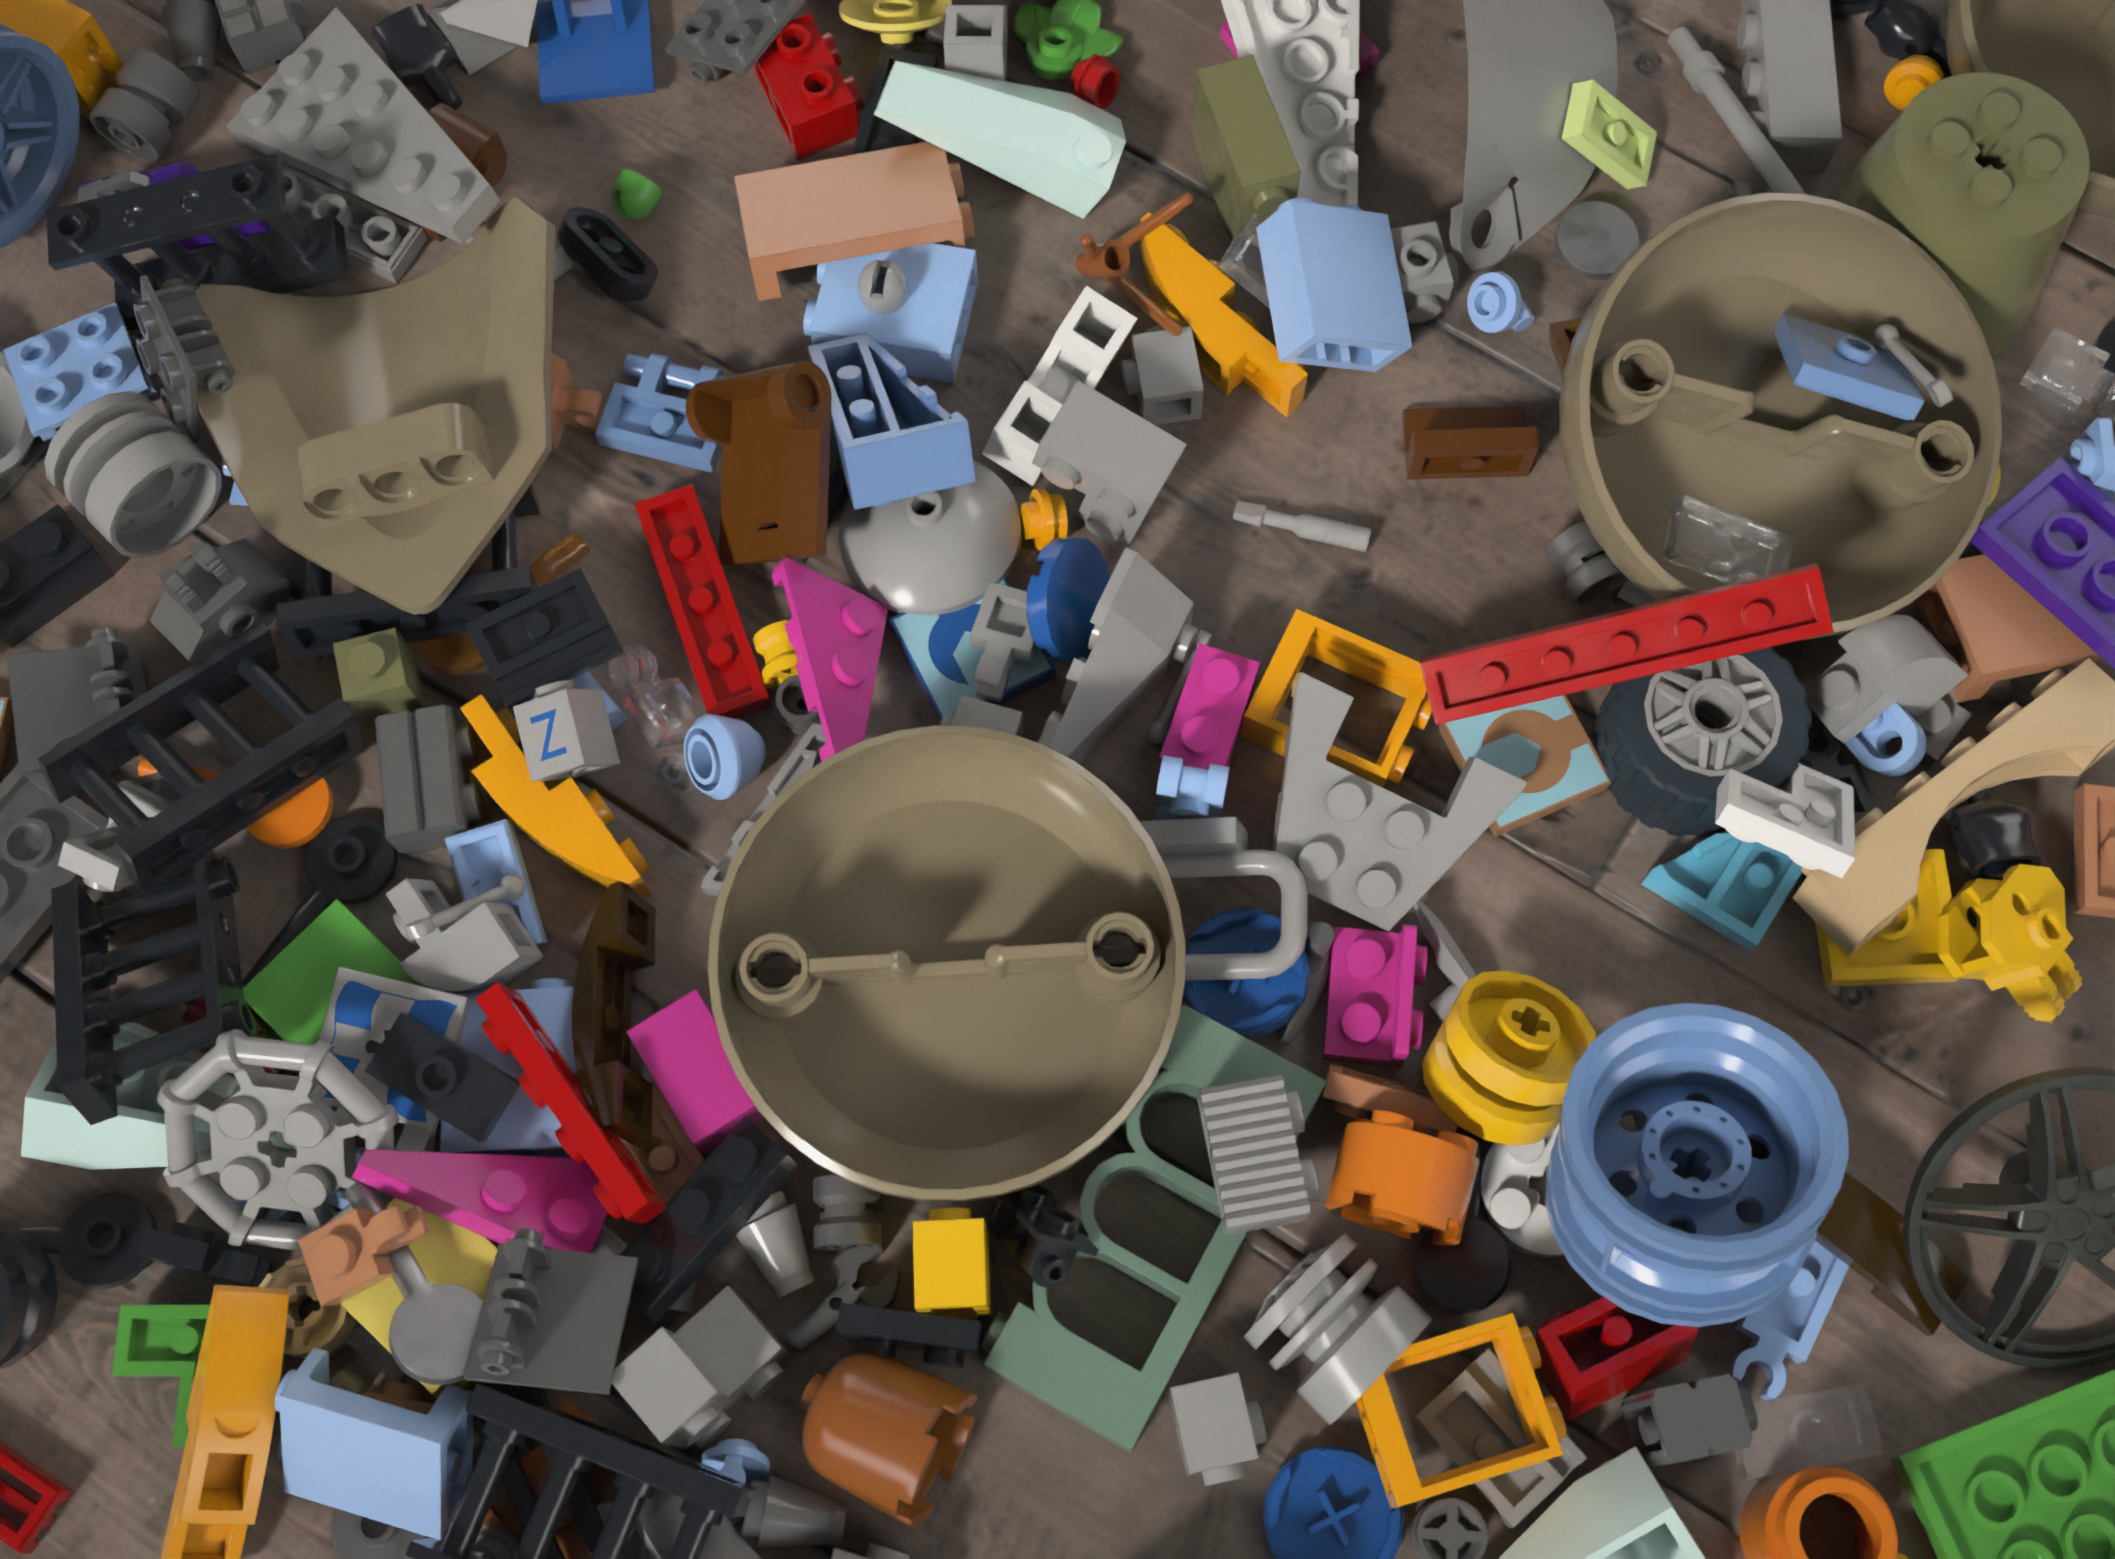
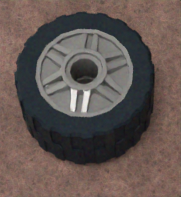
(1682, 729)

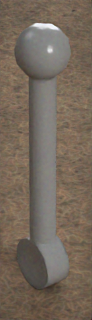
(1887, 337)
(1158, 730)
(510, 887)

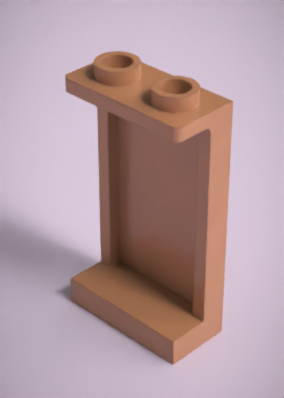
(850, 209)
(1995, 627)

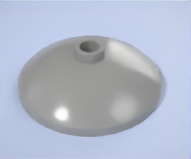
(937, 558)

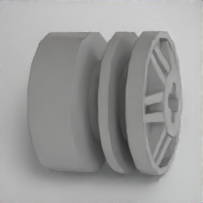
(132, 474)
(1336, 1328)

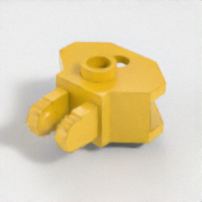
(2016, 938)

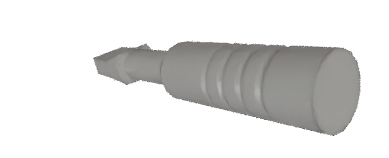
(1306, 526)

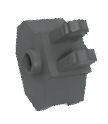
(217, 596)

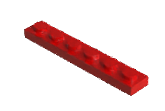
(1628, 644)

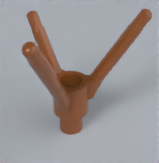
(1111, 259)

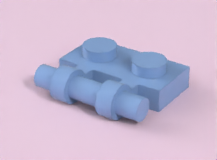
(655, 423)

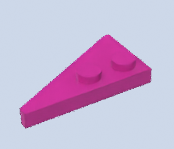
(836, 649)
(494, 1193)

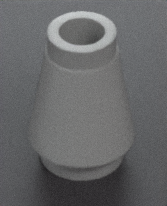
(778, 1245)

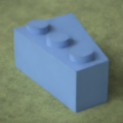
(887, 429)

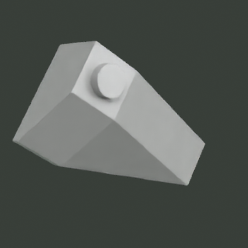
(1134, 642)

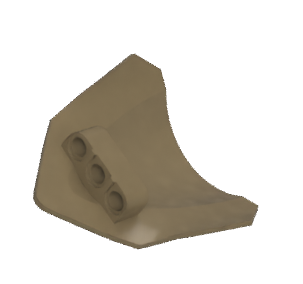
(395, 417)

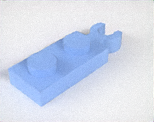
(1790, 1321)

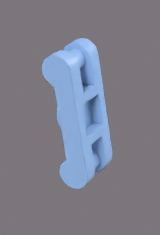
(1190, 791)

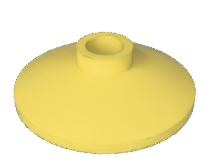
(894, 18)

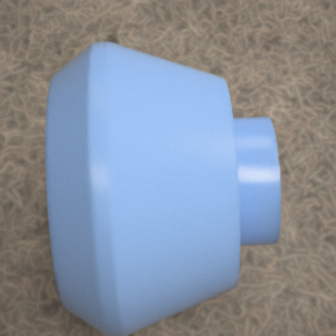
(722, 755)

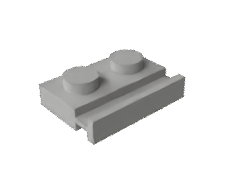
(1479, 1420)

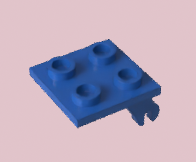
(594, 49)

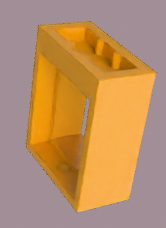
(71, 36)
(1354, 655)
(1537, 1414)

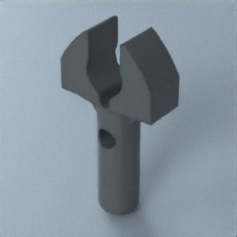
(825, 1313)

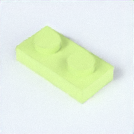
(1609, 134)

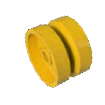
(1506, 1057)

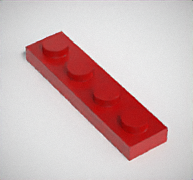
(702, 604)
(553, 1083)

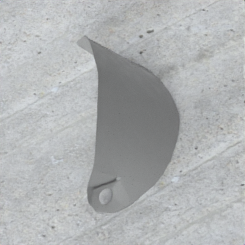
(1519, 96)

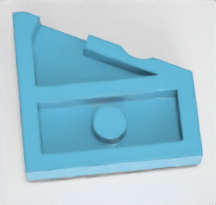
(1728, 885)

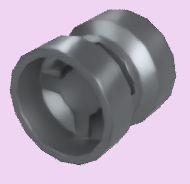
(1584, 564)
(846, 1215)

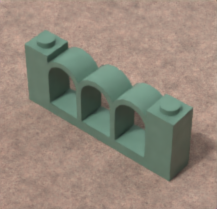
(1072, 1373)

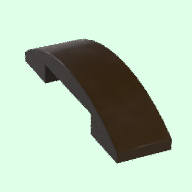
(615, 945)
(1870, 1240)

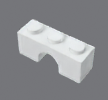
(1078, 351)

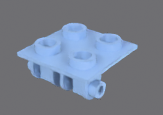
(73, 367)

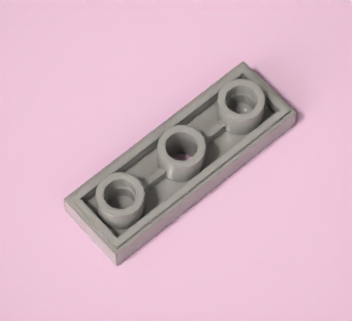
(372, 235)

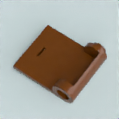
(772, 460)

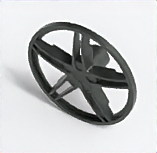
(2053, 1213)

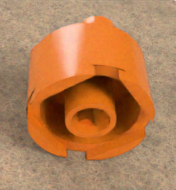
(1403, 1178)

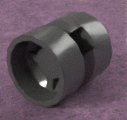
(144, 105)

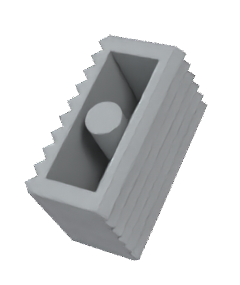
(1255, 1154)

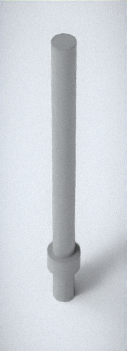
(1706, 76)

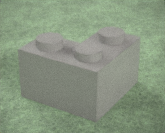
(1110, 459)
(694, 1376)

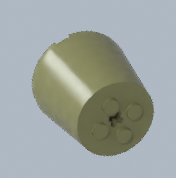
(1984, 184)

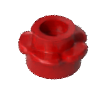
(1095, 81)

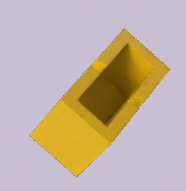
(952, 1265)

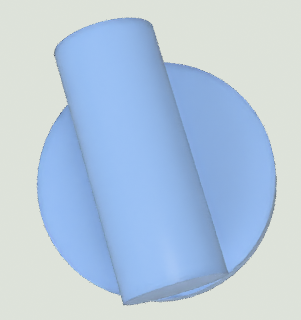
(1497, 304)
(737, 1460)

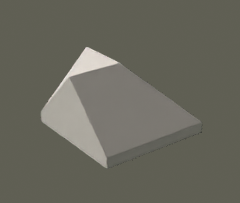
(483, 28)

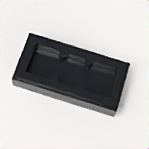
(443, 1077)

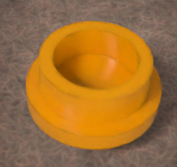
(1909, 78)
(1043, 518)

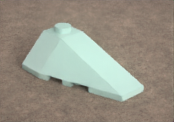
(1013, 130)
(135, 1137)
(1610, 1515)

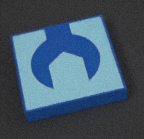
(947, 662)

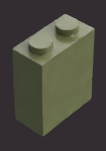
(1242, 143)

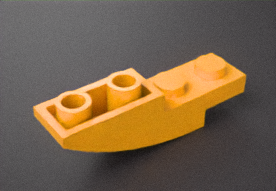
(1225, 341)
(550, 812)
(228, 1423)

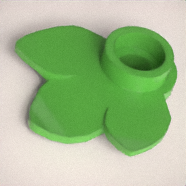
(1063, 36)

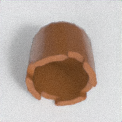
(885, 1431)

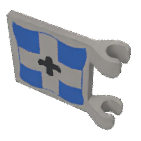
(359, 1020)

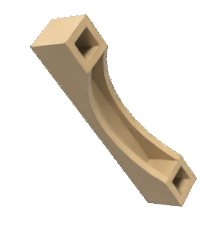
(2052, 736)

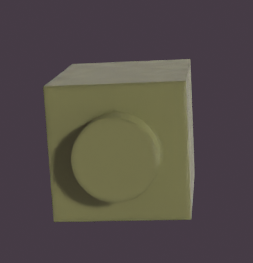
(379, 675)

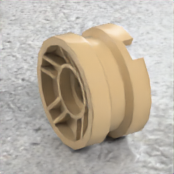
(322, 1328)

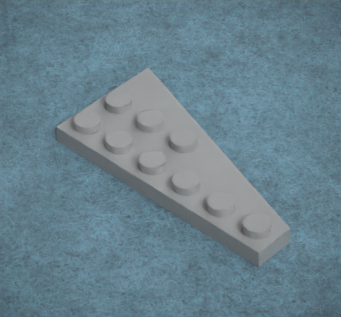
(360, 129)

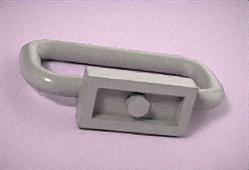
(1221, 849)

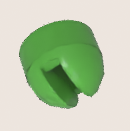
(634, 195)

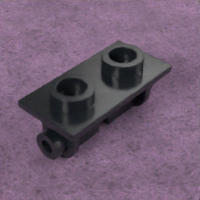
(1039, 1234)

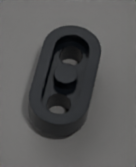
(607, 254)

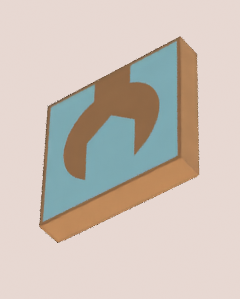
(1537, 744)

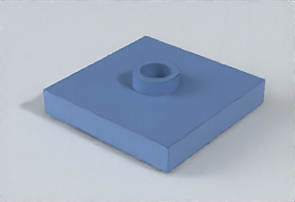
(1847, 367)

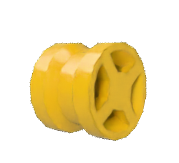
(779, 655)

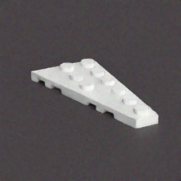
(1309, 69)

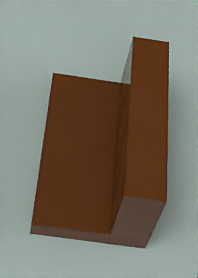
(1468, 442)

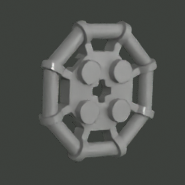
(248, 1119)

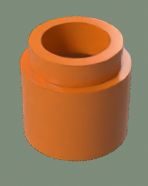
(1775, 1508)

